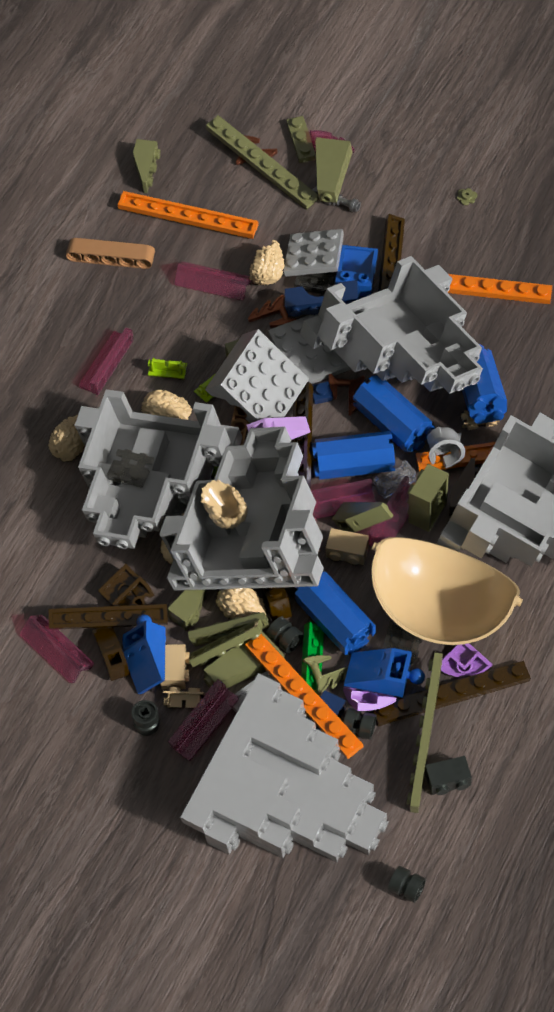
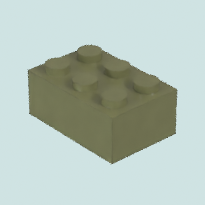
(427, 497)

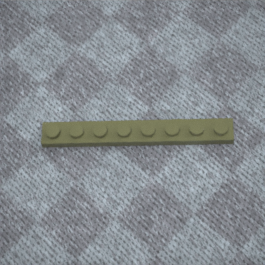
(262, 162)
(424, 739)

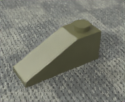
(187, 608)

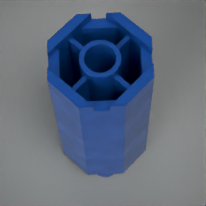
(486, 398)
(393, 413)
(353, 455)
(336, 614)

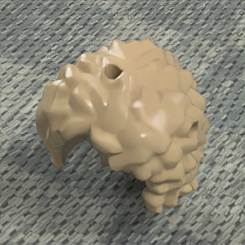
(267, 265)
(166, 404)
(66, 441)
(224, 504)
(239, 602)

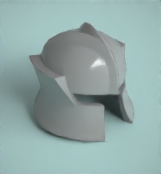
(445, 440)

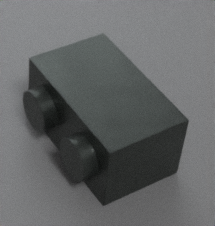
(448, 775)

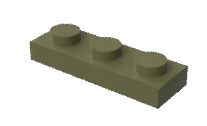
(301, 139)

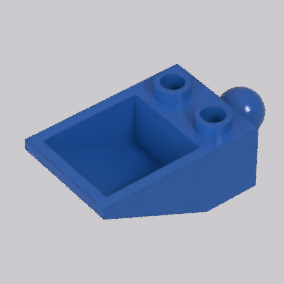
(358, 265)
(145, 653)
(382, 671)

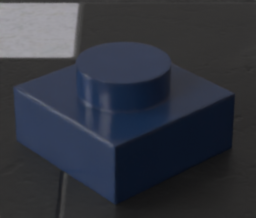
(322, 393)

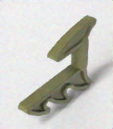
(323, 680)

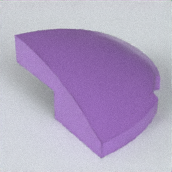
(464, 661)
(367, 700)

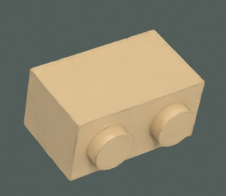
(347, 546)
(175, 667)

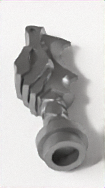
(354, 205)

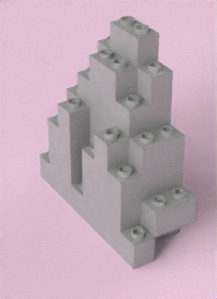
(401, 331)
(181, 453)
(511, 498)
(275, 541)
(282, 784)

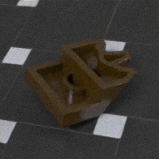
(126, 588)

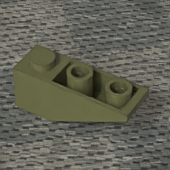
(145, 157)
(361, 515)

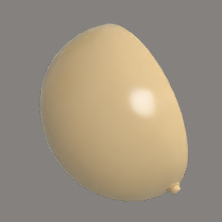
(441, 591)

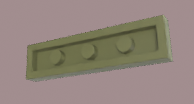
(208, 634)
(221, 645)

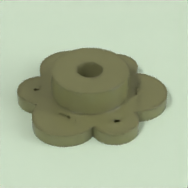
(466, 196)

